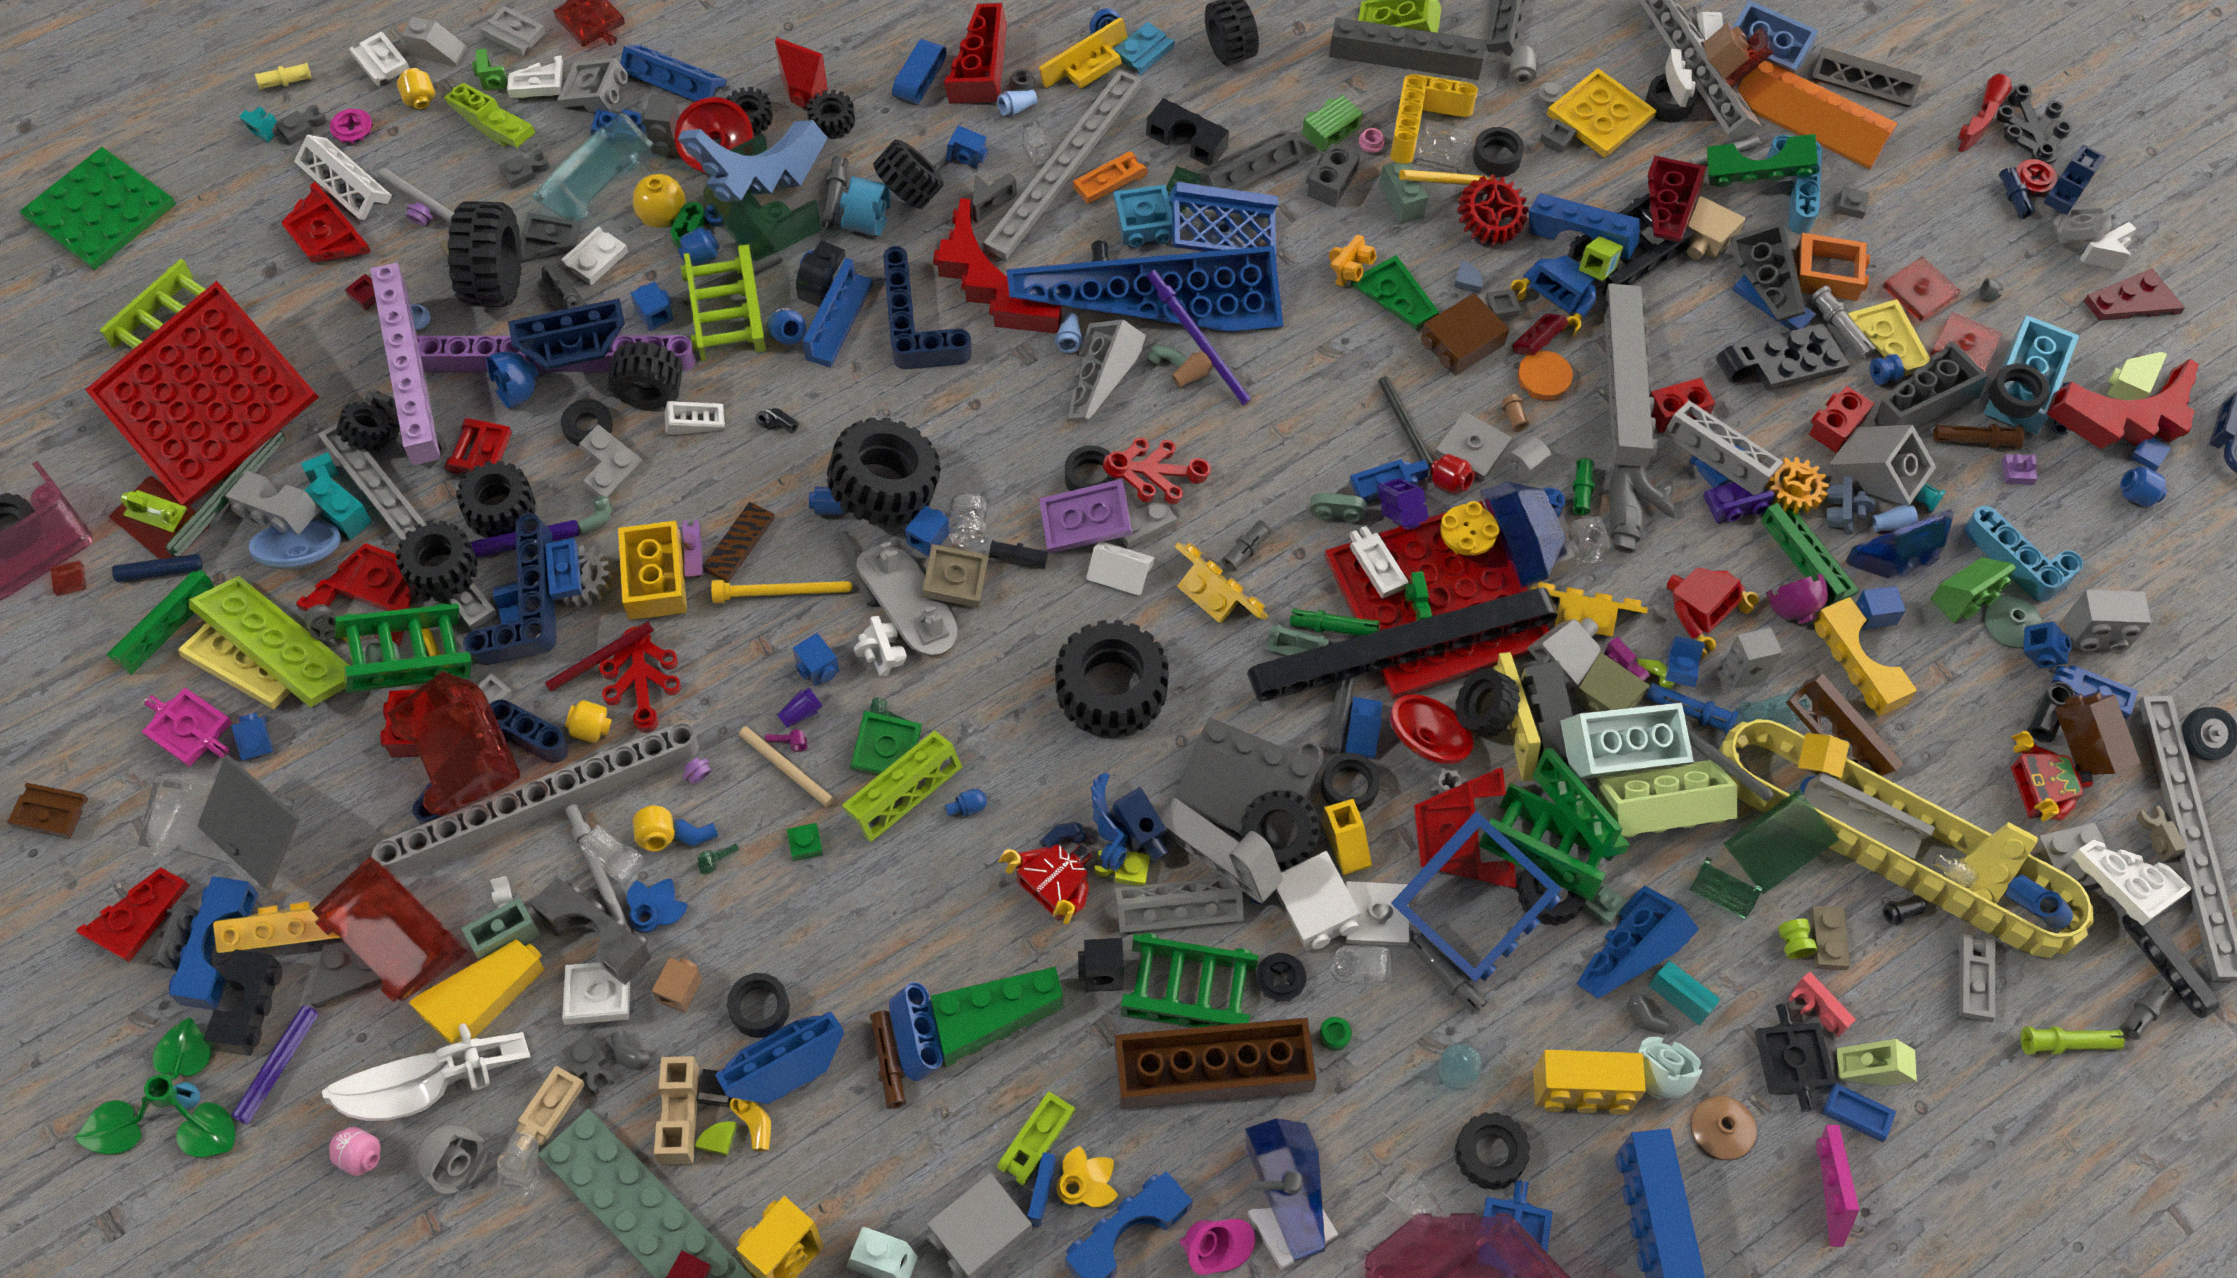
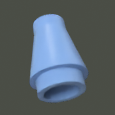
(1015, 101)
(1069, 335)
(1895, 518)

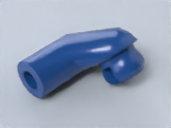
(691, 835)

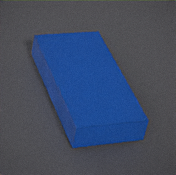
(1859, 1112)
(1042, 1189)

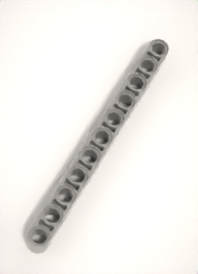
(522, 798)

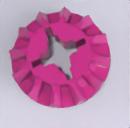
(341, 123)

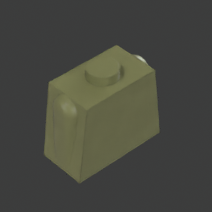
(1609, 687)

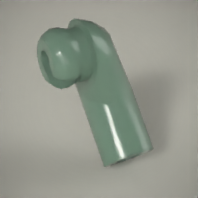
(1170, 353)

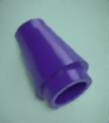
(799, 708)

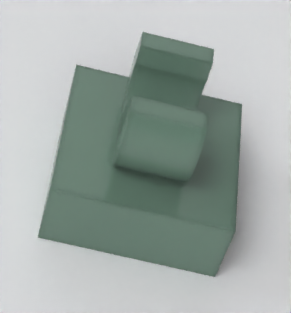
(1605, 904)

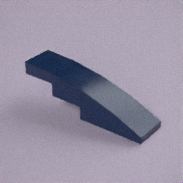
(2074, 179)

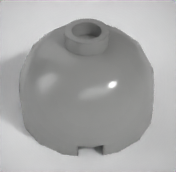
(450, 1157)

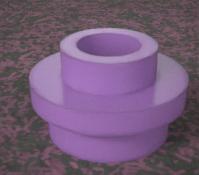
(418, 214)
(696, 770)

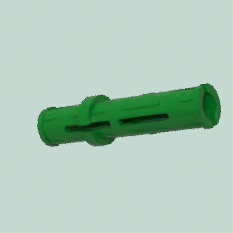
(1332, 623)

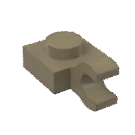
(2164, 835)

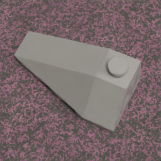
(1107, 355)

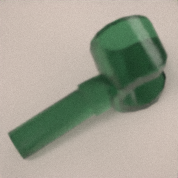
(880, 707)
(707, 858)

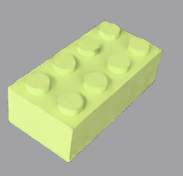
(1669, 797)

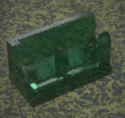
(1725, 889)

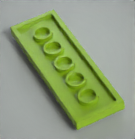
(272, 640)

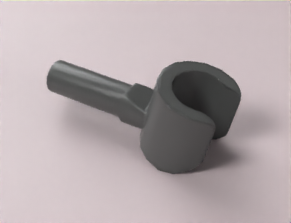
(1291, 1184)

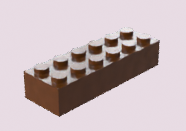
(1214, 1063)

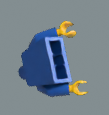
(1563, 285)

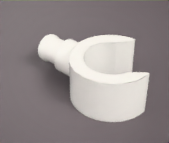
(502, 891)

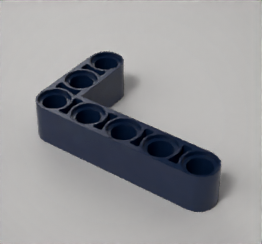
(921, 348)
(529, 599)
(512, 728)

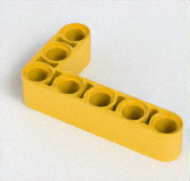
(1429, 95)

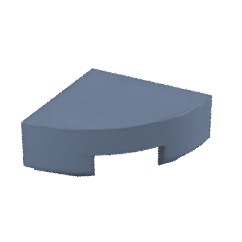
(1468, 277)

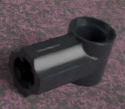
(2045, 721)

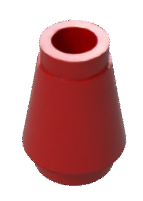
(1997, 89)

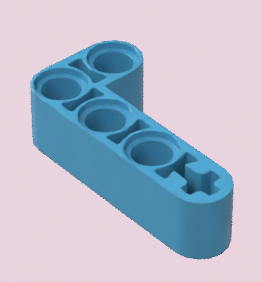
(1804, 192)
(2033, 570)

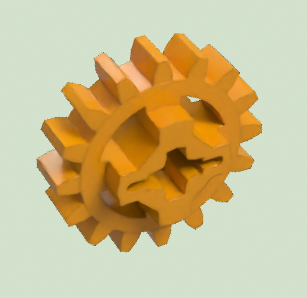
(1796, 486)

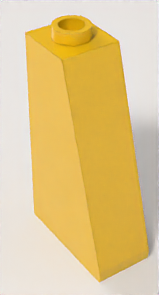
(479, 991)

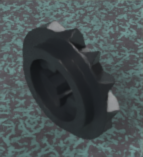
(1278, 964)

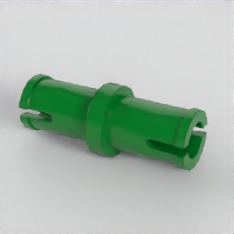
(1583, 486)

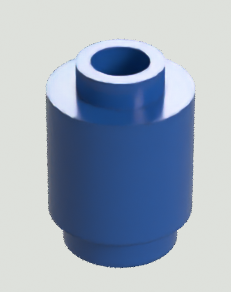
(823, 502)

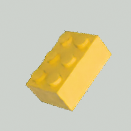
(652, 570)
(1589, 1081)
(780, 1243)

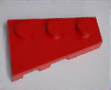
(131, 921)

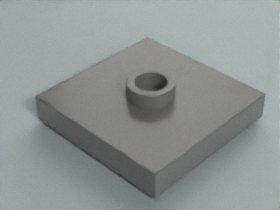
(1476, 443)

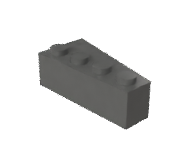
(1933, 390)

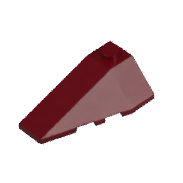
(1673, 195)

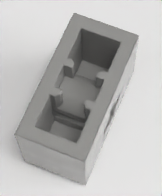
(1752, 657)

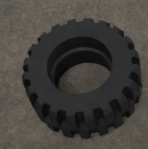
(484, 254)
(886, 445)
(1111, 645)

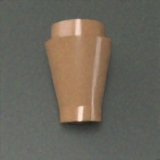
(1192, 369)

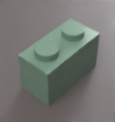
(1405, 197)
(501, 928)

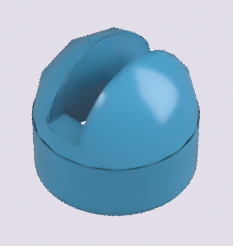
(188, 1103)

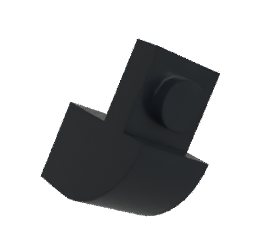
(817, 272)

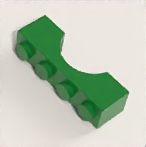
(1729, 166)

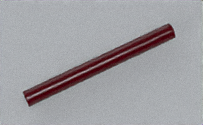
(599, 656)

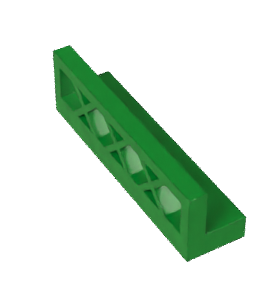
(1807, 552)
(159, 623)
(1579, 805)

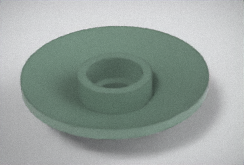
(2003, 625)

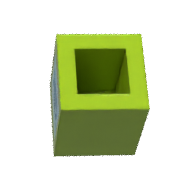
(1600, 258)

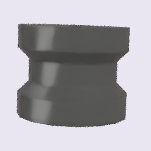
(324, 629)

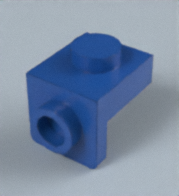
(252, 736)

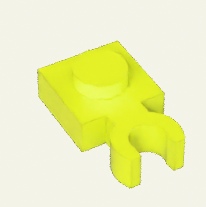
(1132, 871)

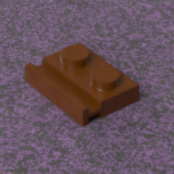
(48, 810)

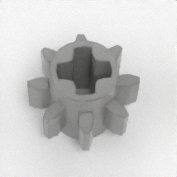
(1445, 781)

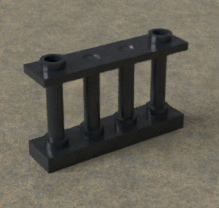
(1651, 260)

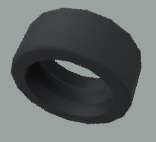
(1666, 111)
(1502, 137)
(2025, 375)
(1081, 456)
(1354, 762)
(752, 982)

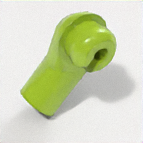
(1656, 668)

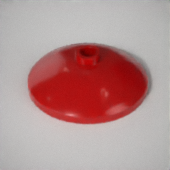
(717, 119)
(1430, 729)

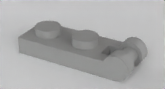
(1976, 978)

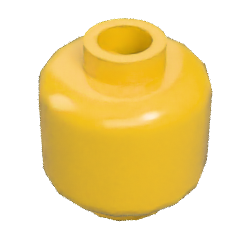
(415, 88)
(588, 721)
(653, 828)

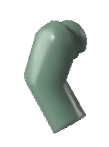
(600, 515)

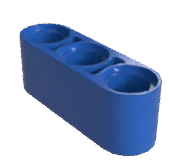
(919, 71)
(915, 1031)

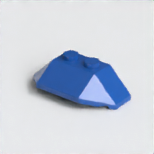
(782, 1060)

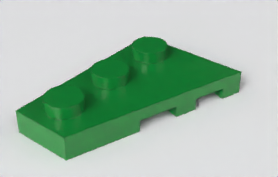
(1397, 292)

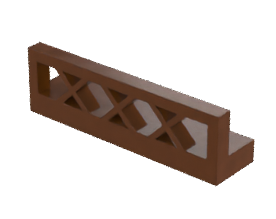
(1844, 720)

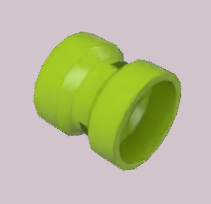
(1797, 936)

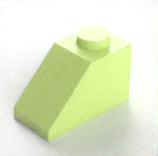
(2136, 377)
(1877, 1063)

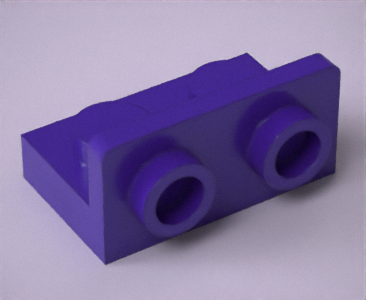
(1733, 502)

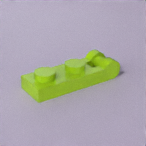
(1036, 1137)

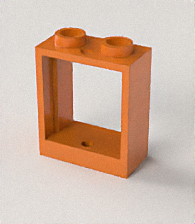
(1837, 248)

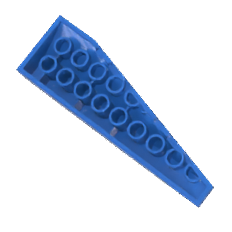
(1216, 288)

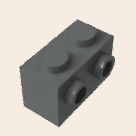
(660, 124)

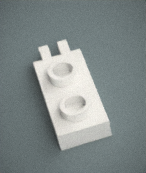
(1377, 562)

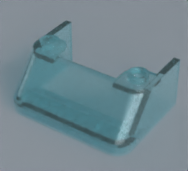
(592, 168)

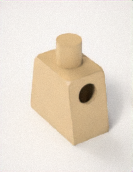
(1712, 229)

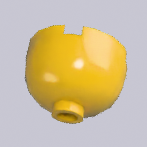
(658, 200)

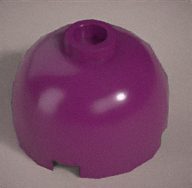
(1799, 599)

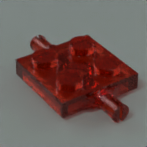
(589, 20)

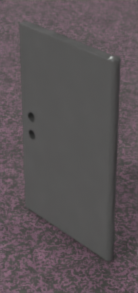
(248, 822)

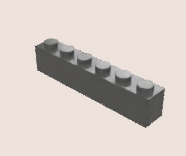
(1407, 48)

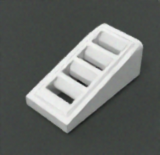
(683, 409)

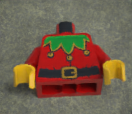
(2047, 780)

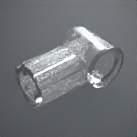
(619, 860)

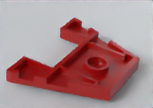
(368, 577)
(1445, 814)

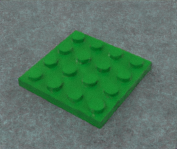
(97, 208)

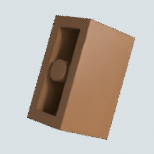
(1727, 49)

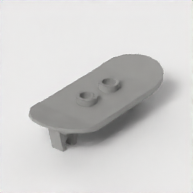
(898, 588)

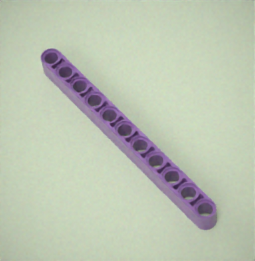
(470, 352)

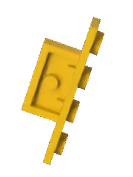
(1088, 58)
(1213, 591)
(1599, 609)
(269, 928)

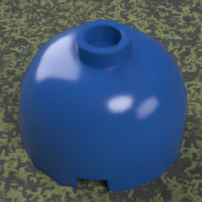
(512, 376)

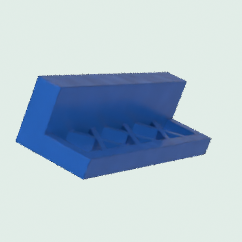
(670, 73)
(836, 315)

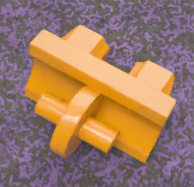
(1349, 260)

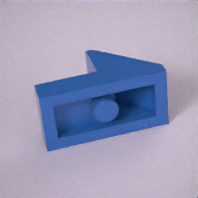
(507, 601)
(1683, 660)
(1364, 727)

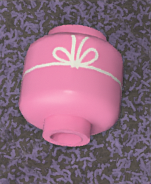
(354, 1151)

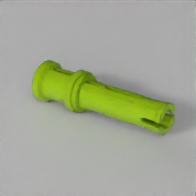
(2057, 1040)

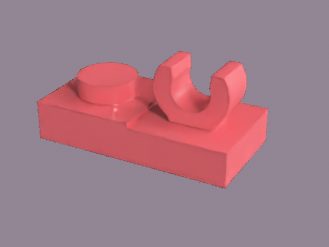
(1828, 1009)

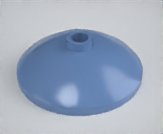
(295, 551)

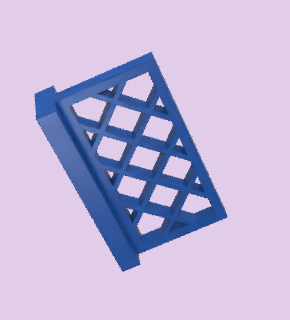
(1221, 201)

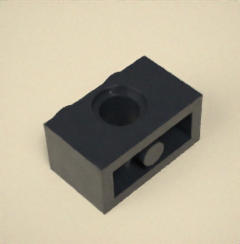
(1102, 964)

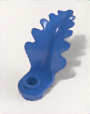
(1108, 828)

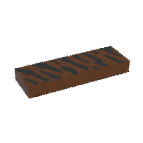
(738, 542)

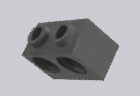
(1333, 174)

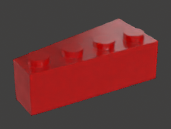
(979, 65)

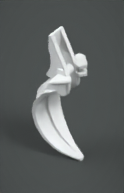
(418, 1081)

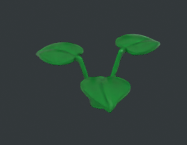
(206, 1133)

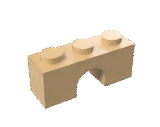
(679, 1108)

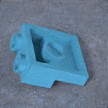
(1144, 215)

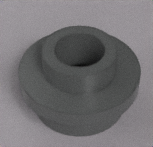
(1022, 80)

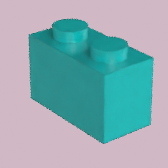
(338, 506)

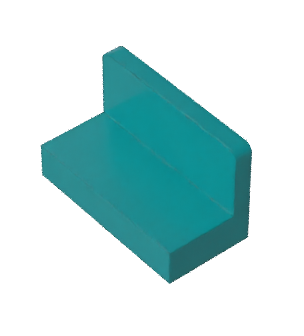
(1684, 992)

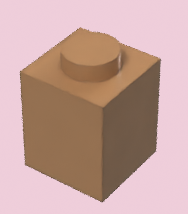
(677, 984)

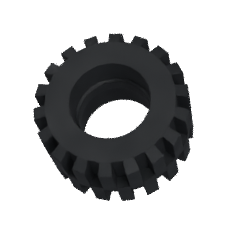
(1231, 30)
(908, 174)
(645, 375)
(489, 482)
(428, 543)
(1300, 809)

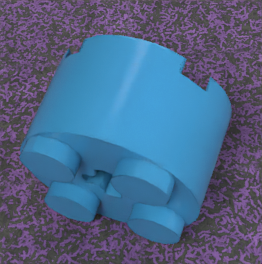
(865, 206)

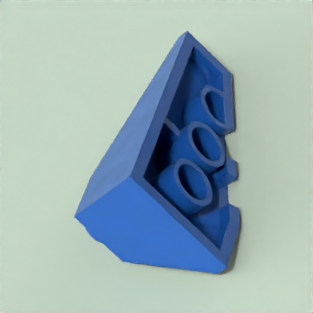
(1646, 935)

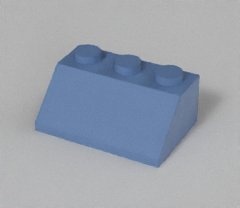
(1789, 38)

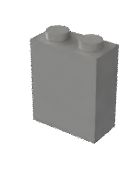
(978, 1228)

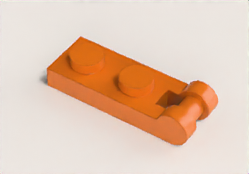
(1109, 177)

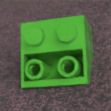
(1973, 587)

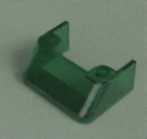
(767, 226)

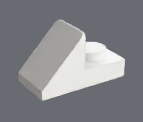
(2111, 250)

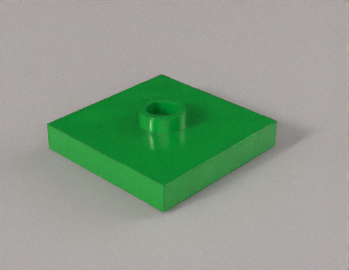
(882, 742)

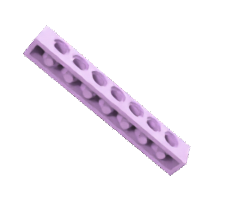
(405, 364)

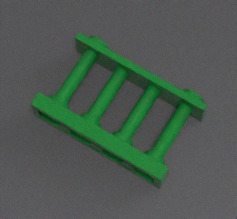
(406, 671)
(1563, 869)
(1170, 1009)

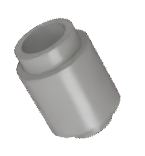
(1523, 65)

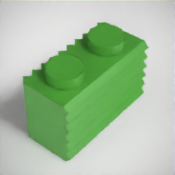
(1332, 122)

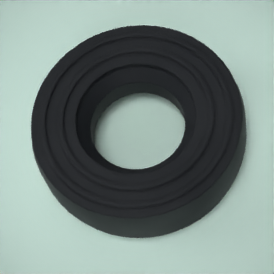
(583, 408)

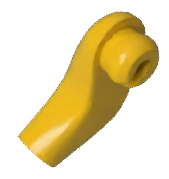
(757, 1121)

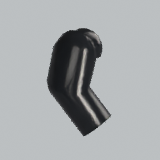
(775, 418)

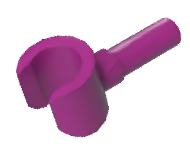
(796, 738)

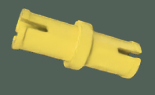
(283, 76)

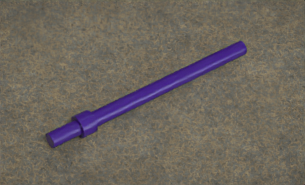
(1168, 296)

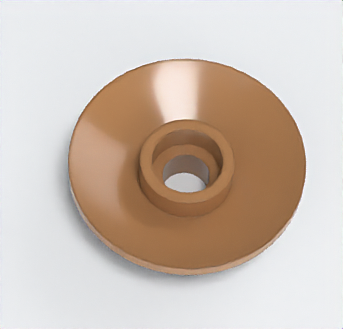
(1717, 1140)

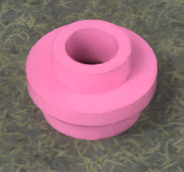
(1371, 140)

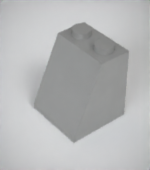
(1885, 462)

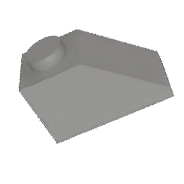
(432, 42)

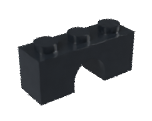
(1173, 121)
(240, 1028)

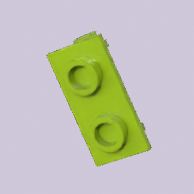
(152, 510)

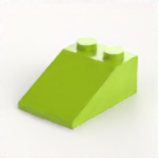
(1402, 13)

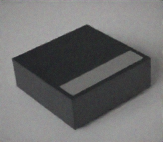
(710, 1090)

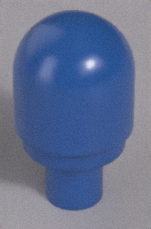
(967, 803)

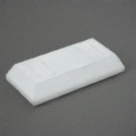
(1709, 23)

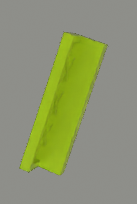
(902, 780)

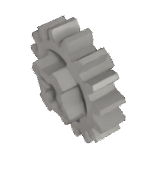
(594, 575)

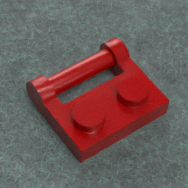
(488, 445)

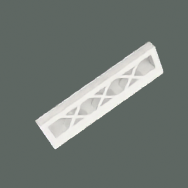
(356, 179)

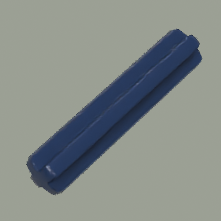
(157, 567)

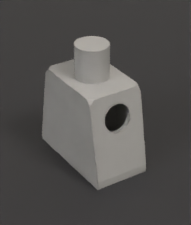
(1570, 645)

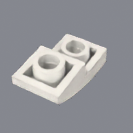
(1679, 78)

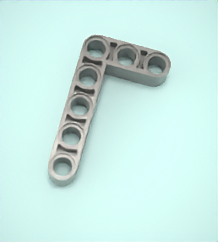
(1244, 863)

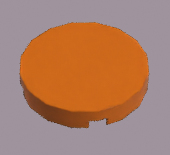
(1545, 375)

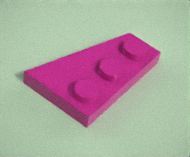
(1837, 1184)

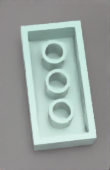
(1626, 740)

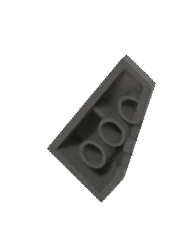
(1770, 267)

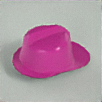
(1218, 1245)

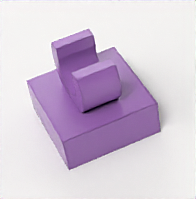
(2019, 469)

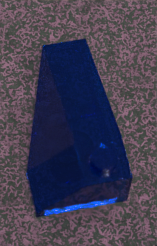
(1284, 1147)

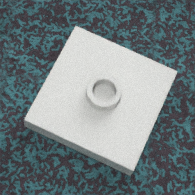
(1380, 919)
(593, 995)

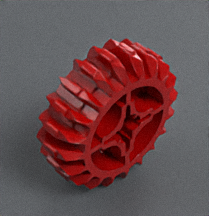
(1502, 200)

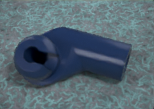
(1062, 831)

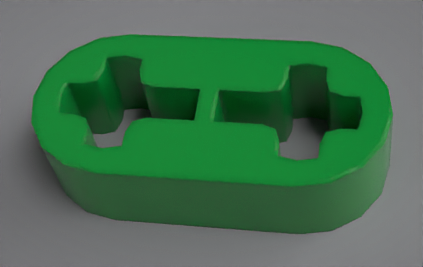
(683, 222)

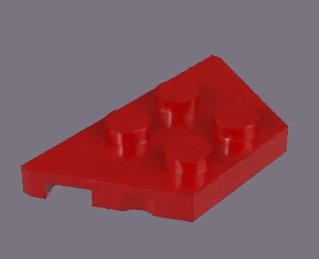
(322, 229)

